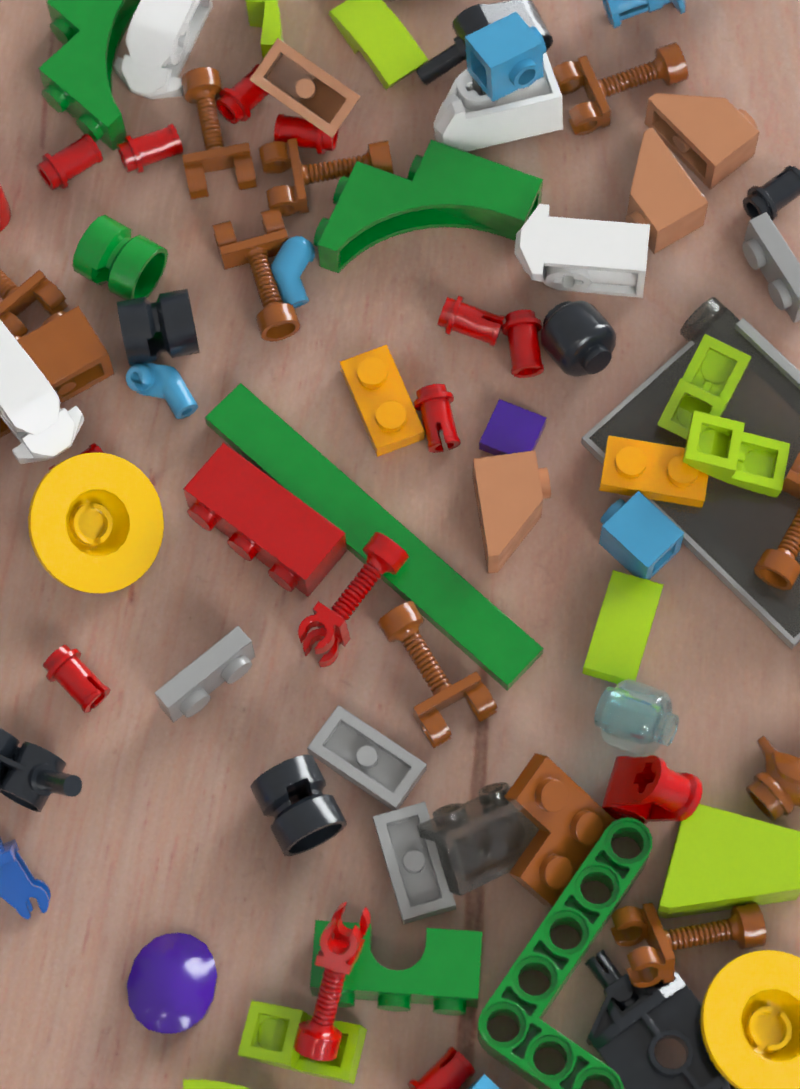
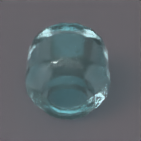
(636, 717)

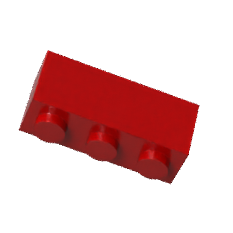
(264, 521)

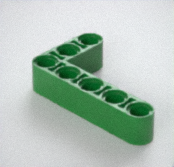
(559, 965)

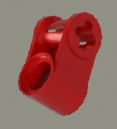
(650, 791)

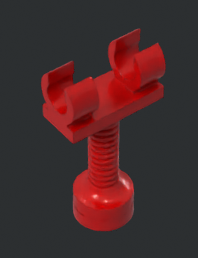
(382, 557)
(338, 954)

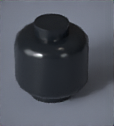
(578, 338)

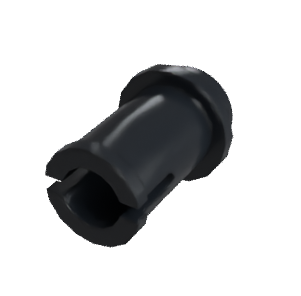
(773, 194)

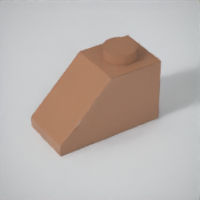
(305, 88)
(704, 133)
(663, 195)
(508, 502)

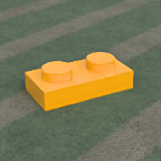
(382, 400)
(653, 471)

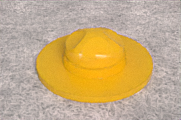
(95, 523)
(755, 1021)

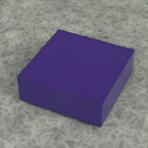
(511, 430)

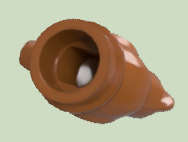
(779, 786)

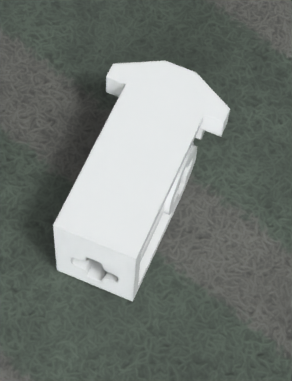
(160, 45)
(473, 121)
(584, 254)
(32, 406)

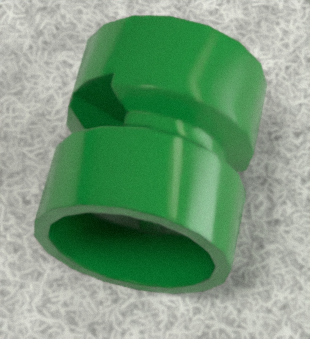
(112, 256)

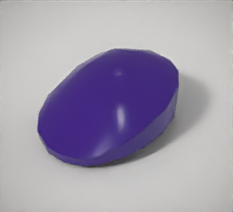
(172, 983)

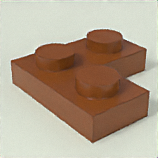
(567, 826)

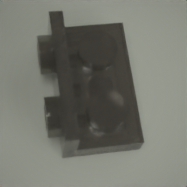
(478, 838)

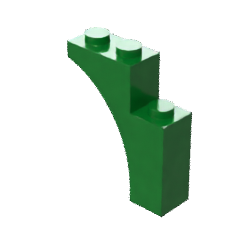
(82, 69)
(440, 192)

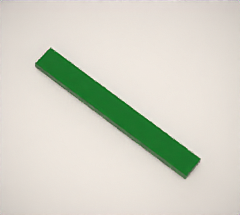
(425, 578)

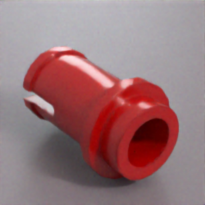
(240, 99)
(306, 134)
(149, 148)
(69, 162)
(470, 321)
(524, 345)
(437, 416)
(75, 678)
(446, 1073)

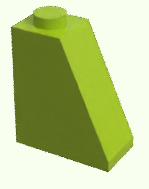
(728, 863)

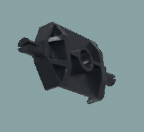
(639, 1018)

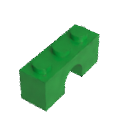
(442, 977)

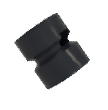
(157, 327)
(306, 822)

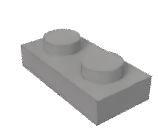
(769, 252)
(191, 687)
(367, 758)
(413, 864)

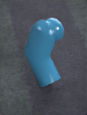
(288, 268)
(163, 383)

